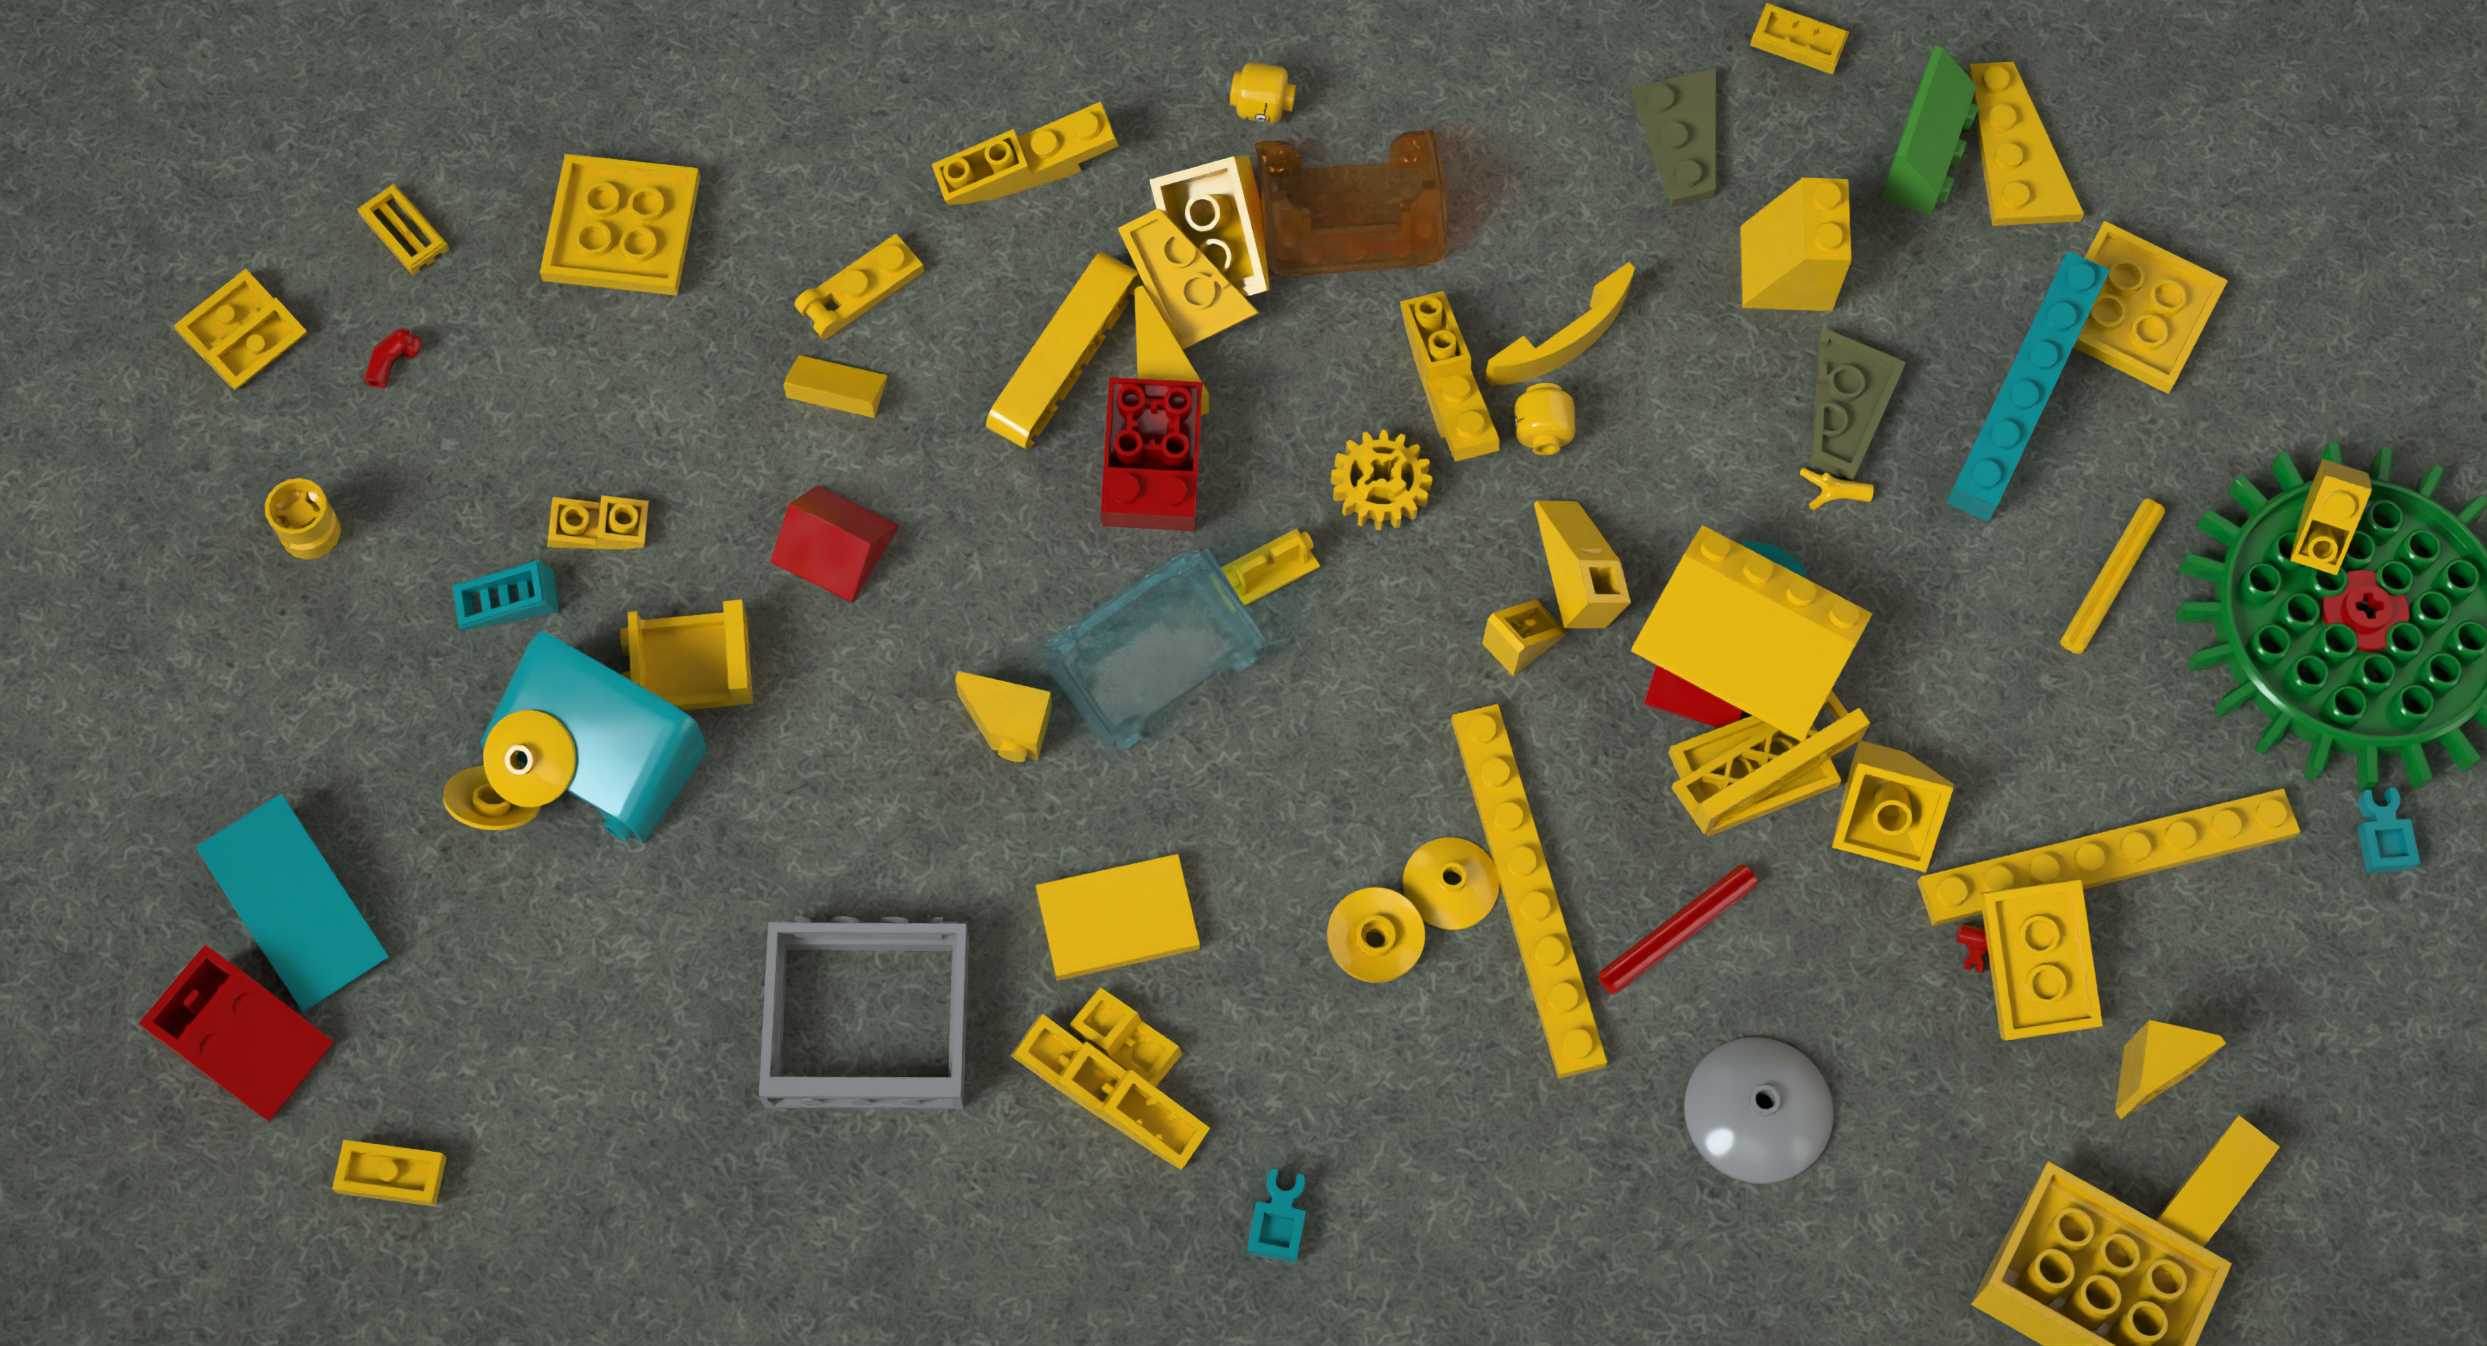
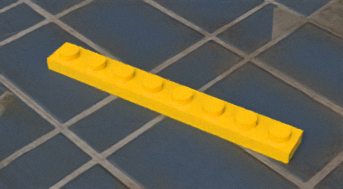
(2116, 853)
(1528, 892)

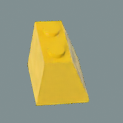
(1798, 248)

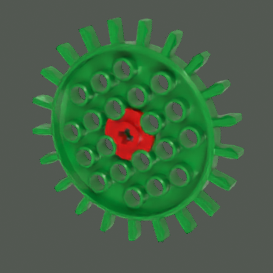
(2359, 614)

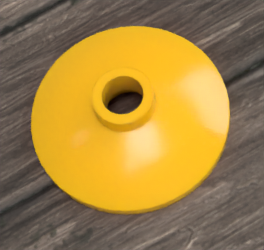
(549, 755)
(475, 802)
(1445, 904)
(1379, 912)

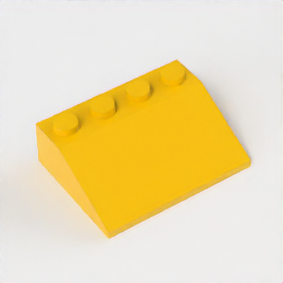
(1751, 632)
(2097, 1272)

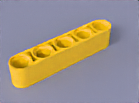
(1061, 350)

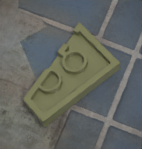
(1681, 133)
(1849, 401)

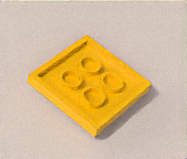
(620, 224)
(2146, 308)

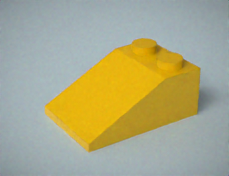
(1222, 216)

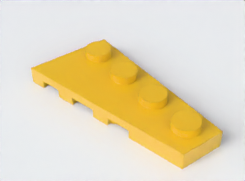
(2017, 156)

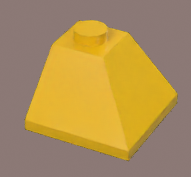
(1891, 807)

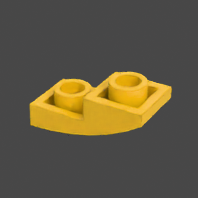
(596, 525)

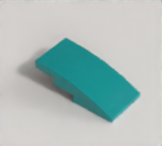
(292, 902)

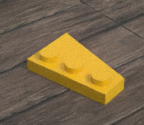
(1182, 281)

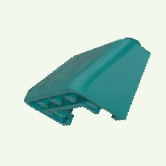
(627, 740)

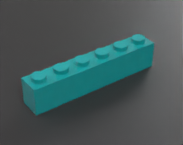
(2027, 386)

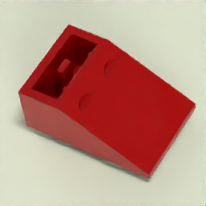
(1151, 454)
(236, 1033)

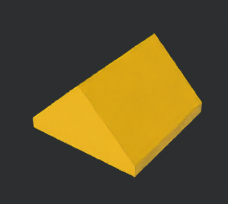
(2158, 1060)

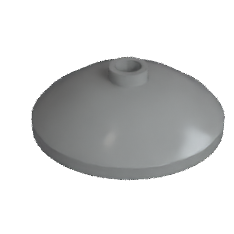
(1741, 1136)

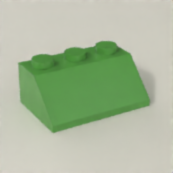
(1932, 136)

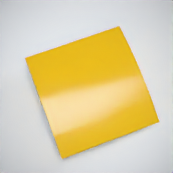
(240, 329)

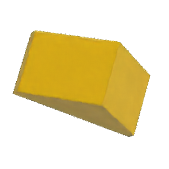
(1521, 634)

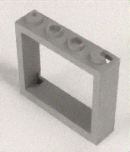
(862, 1092)

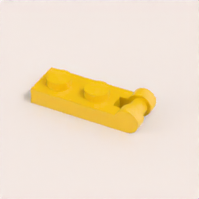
(860, 286)

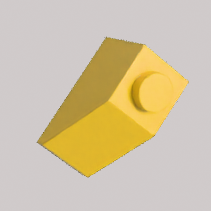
(1007, 714)

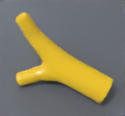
(1837, 488)

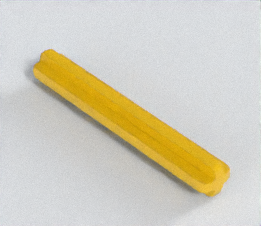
(2112, 576)

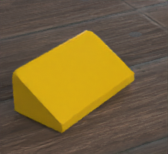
(835, 386)

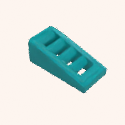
(541, 604)

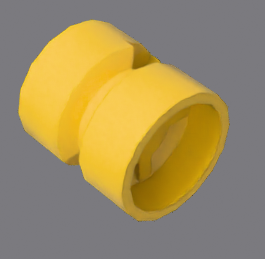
(302, 518)

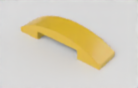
(1524, 362)

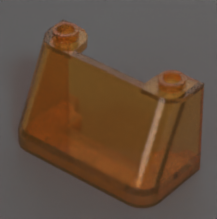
(1353, 213)

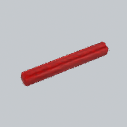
(1677, 929)

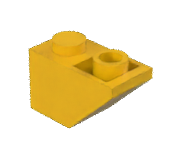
(2330, 516)

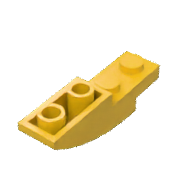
(1022, 162)
(1448, 377)

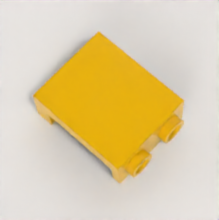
(692, 658)

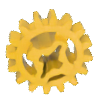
(1379, 498)

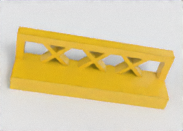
(1774, 769)

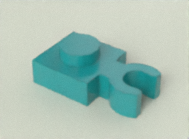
(2386, 841)
(1277, 1225)

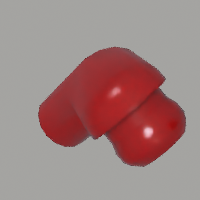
(386, 352)

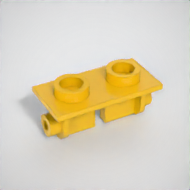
(1271, 566)

